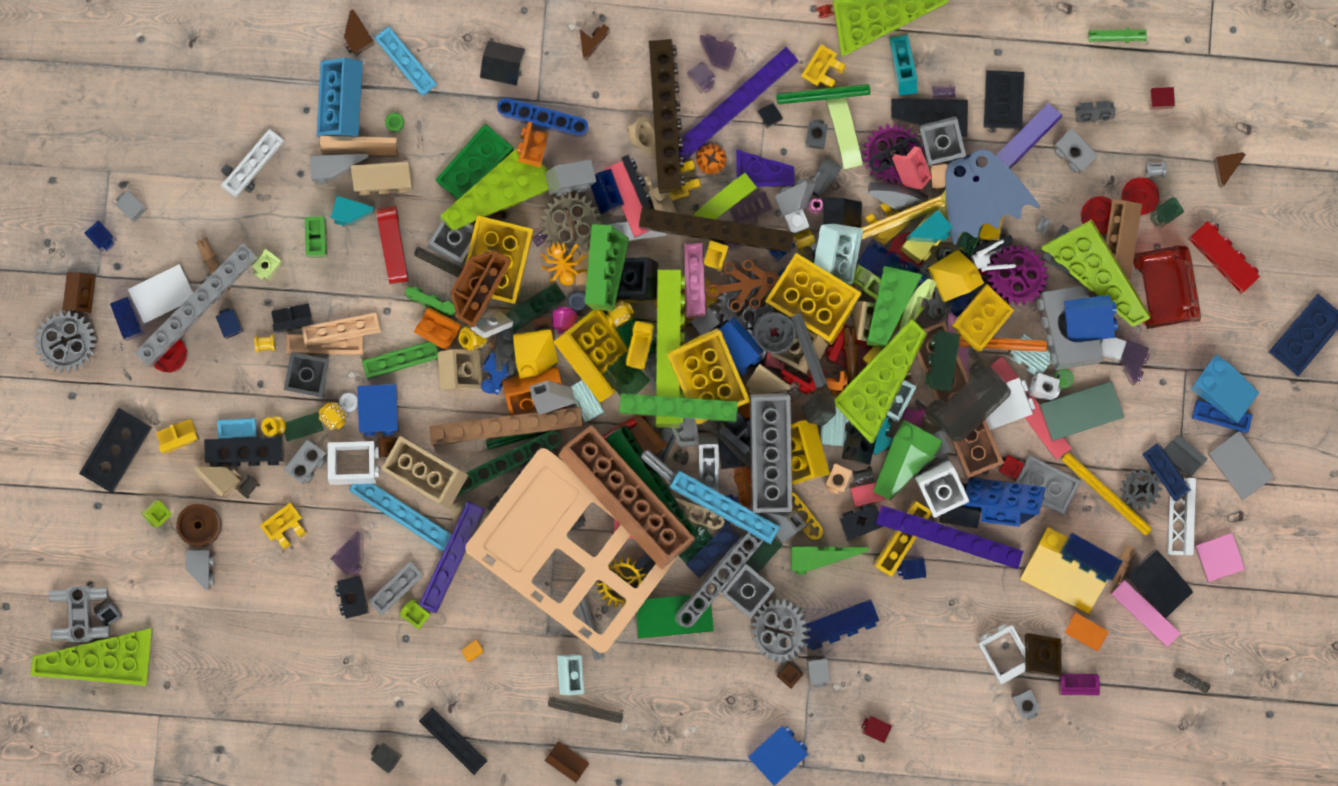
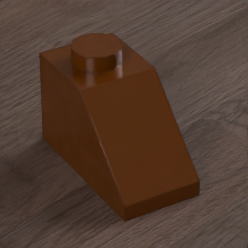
(356, 35)

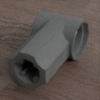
(826, 173)

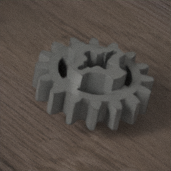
(1147, 495)

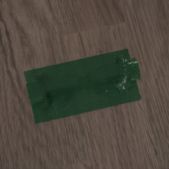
(701, 539)

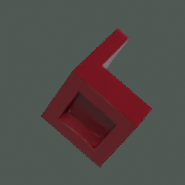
(1162, 98)

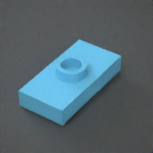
(237, 428)

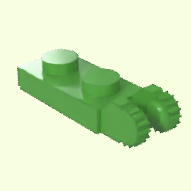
(431, 301)

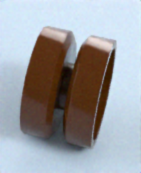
(210, 527)

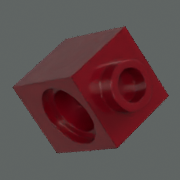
(876, 729)

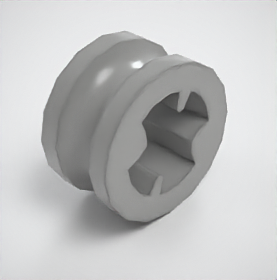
(1043, 225)

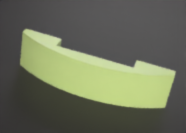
(844, 132)
(925, 291)

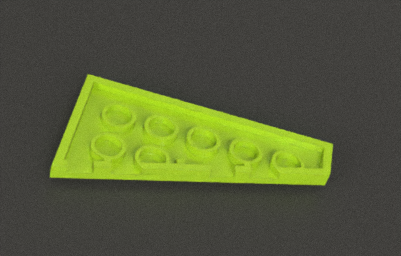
(868, 20)
(499, 190)
(1095, 266)
(874, 390)
(110, 660)

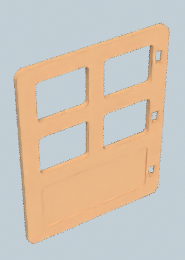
(533, 523)

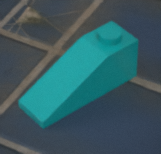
(903, 65)

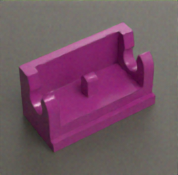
(1079, 684)

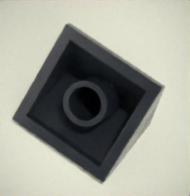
(502, 63)

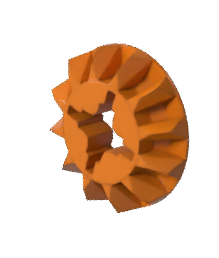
(714, 167)

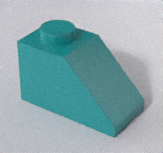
(349, 211)
(932, 230)

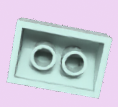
(838, 250)

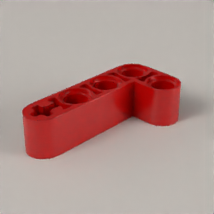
(392, 244)

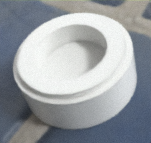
(348, 402)

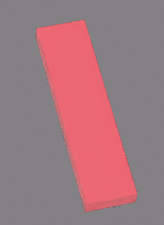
(632, 205)

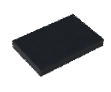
(1003, 99)

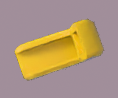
(640, 345)

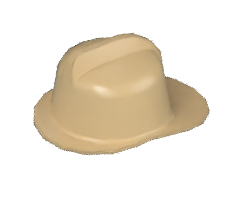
(643, 135)

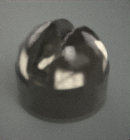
(680, 458)

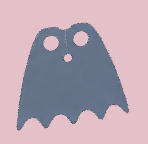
(985, 201)

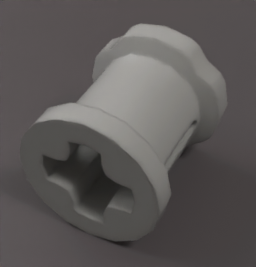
(1155, 169)

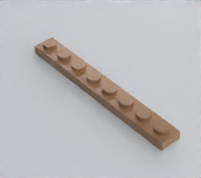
(505, 426)

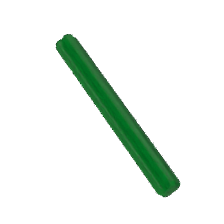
(823, 94)

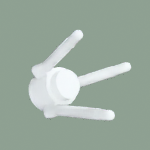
(981, 258)

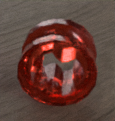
(825, 11)

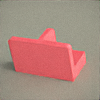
(912, 169)

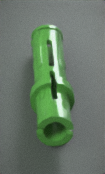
(1117, 35)

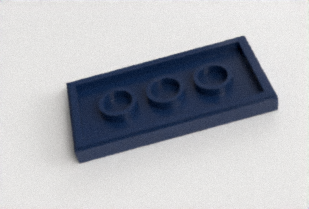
(1306, 335)

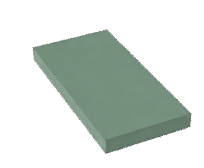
(1081, 411)

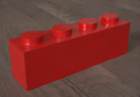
(1224, 257)

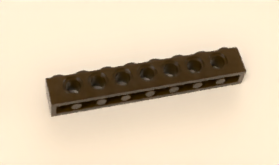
(657, 50)
(716, 230)

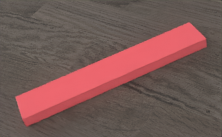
(1036, 420)

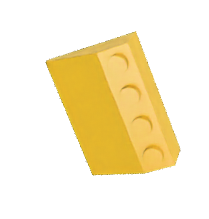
(509, 240)
(816, 295)
(591, 349)
(708, 370)
(1059, 578)

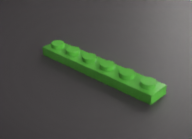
(678, 407)

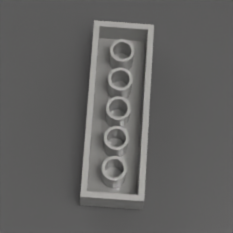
(770, 453)

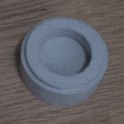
(577, 301)

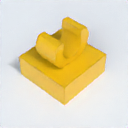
(803, 239)

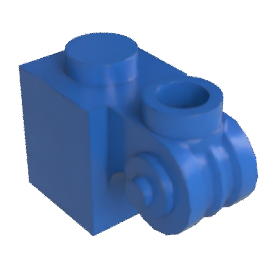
(493, 385)

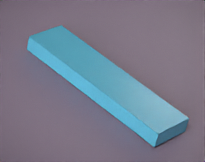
(405, 61)

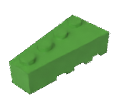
(605, 266)
(893, 296)

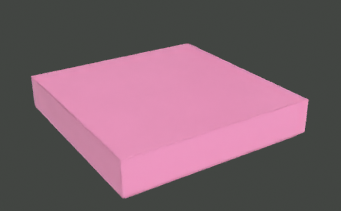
(1219, 557)

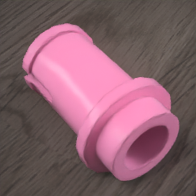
(812, 209)

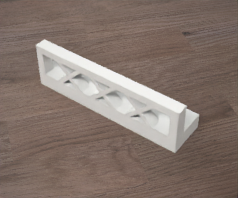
(1189, 519)

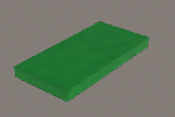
(474, 162)
(657, 618)

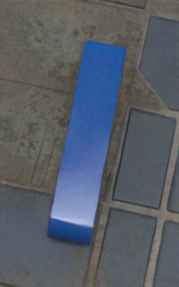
(535, 111)

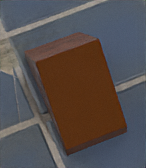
(1226, 166)

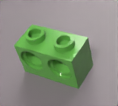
(316, 237)

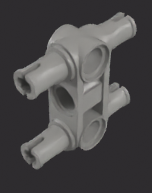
(79, 614)

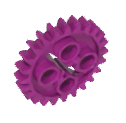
(883, 136)
(1030, 264)

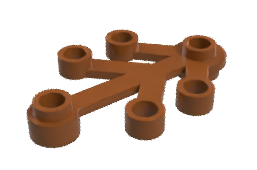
(745, 285)

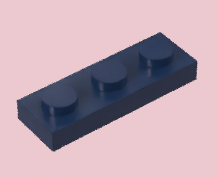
(1166, 472)
(712, 551)

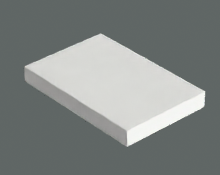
(161, 294)

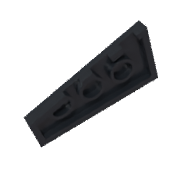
(931, 110)

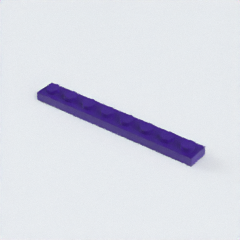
(737, 102)
(949, 537)

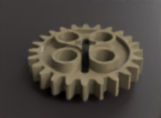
(554, 229)

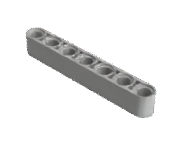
(713, 578)

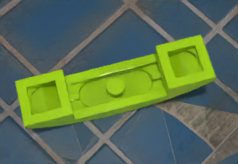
(727, 198)

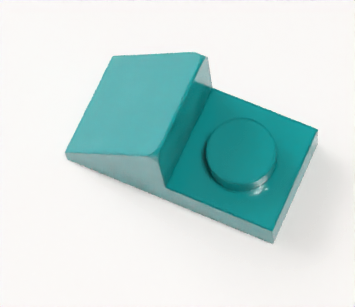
(883, 442)

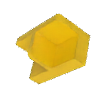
(716, 255)
(177, 436)

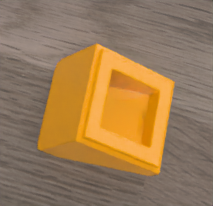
(472, 651)

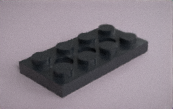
(102, 450)

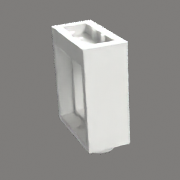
(370, 478)
(1006, 676)

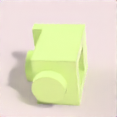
(274, 264)

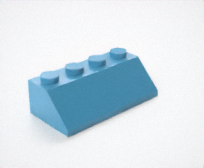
(339, 97)

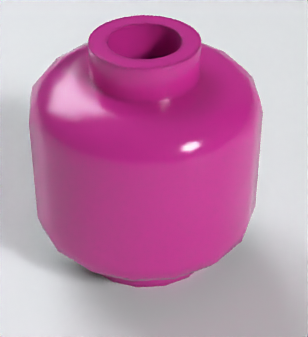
(563, 319)

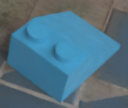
(1225, 388)

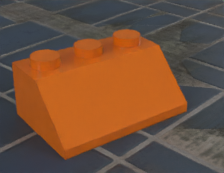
(518, 391)

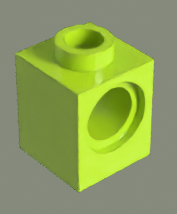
(156, 514)

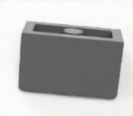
(1184, 455)

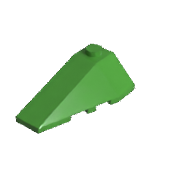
(906, 457)
(811, 558)

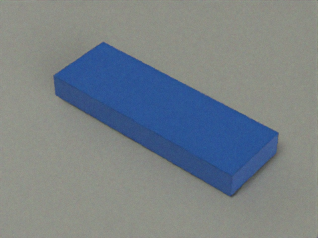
(1207, 413)

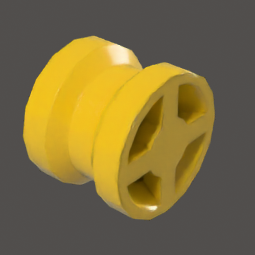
(276, 422)

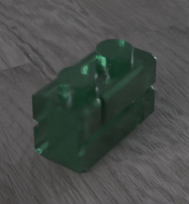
(1166, 213)

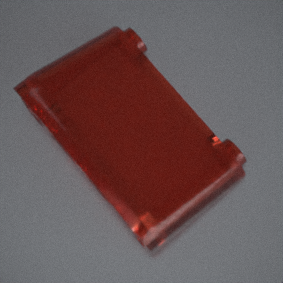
(1169, 286)

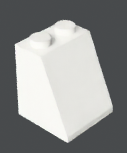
(941, 487)

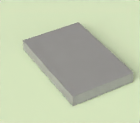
(1240, 465)
(1058, 485)

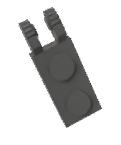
(505, 351)

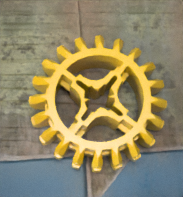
(638, 577)

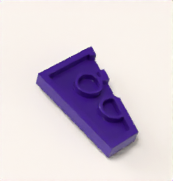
(764, 171)

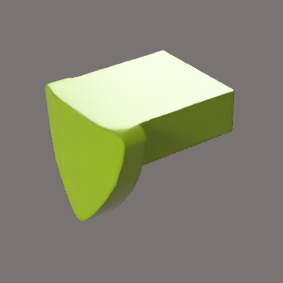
(414, 614)

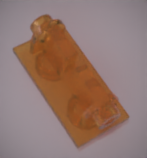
(742, 478)

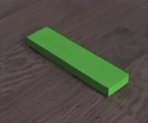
(400, 359)

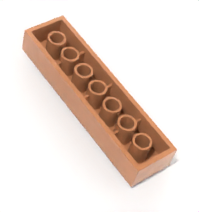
(978, 450)
(626, 497)

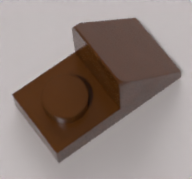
(590, 44)

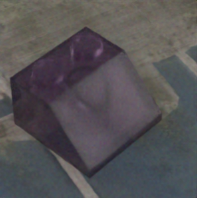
(351, 555)

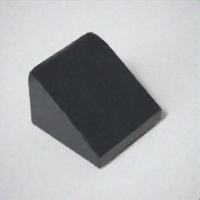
(769, 115)
(107, 612)

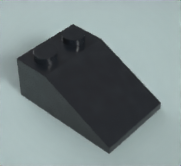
(638, 279)
(1159, 583)

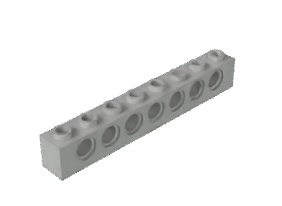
(196, 305)

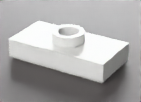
(492, 325)

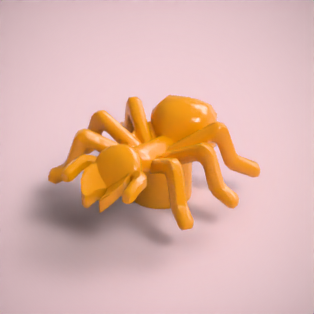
(564, 264)

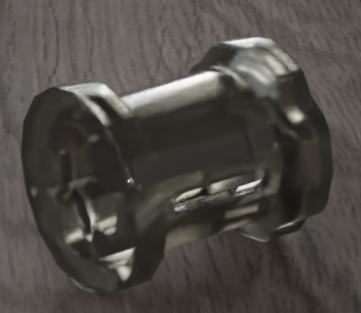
(863, 476)
(248, 486)

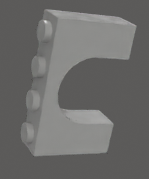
(1066, 353)

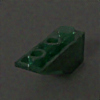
(535, 306)

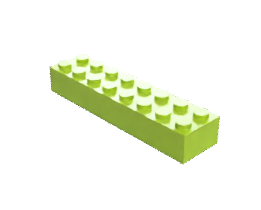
(669, 337)

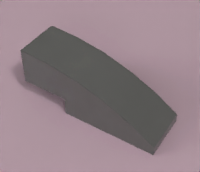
(896, 195)

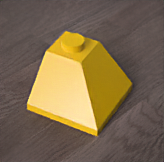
(955, 276)
(534, 352)

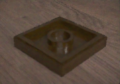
(1043, 655)

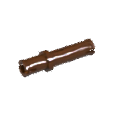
(851, 353)

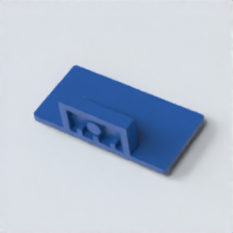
(1004, 501)

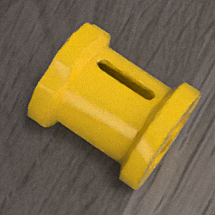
(264, 343)

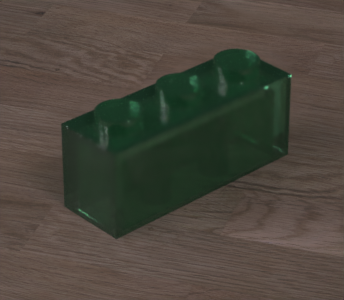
(942, 361)

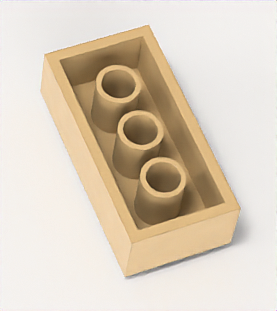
(424, 472)

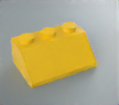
(807, 453)

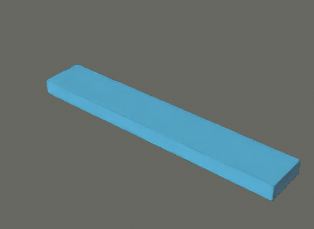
(724, 507)
(402, 514)

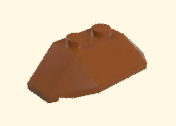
(478, 285)

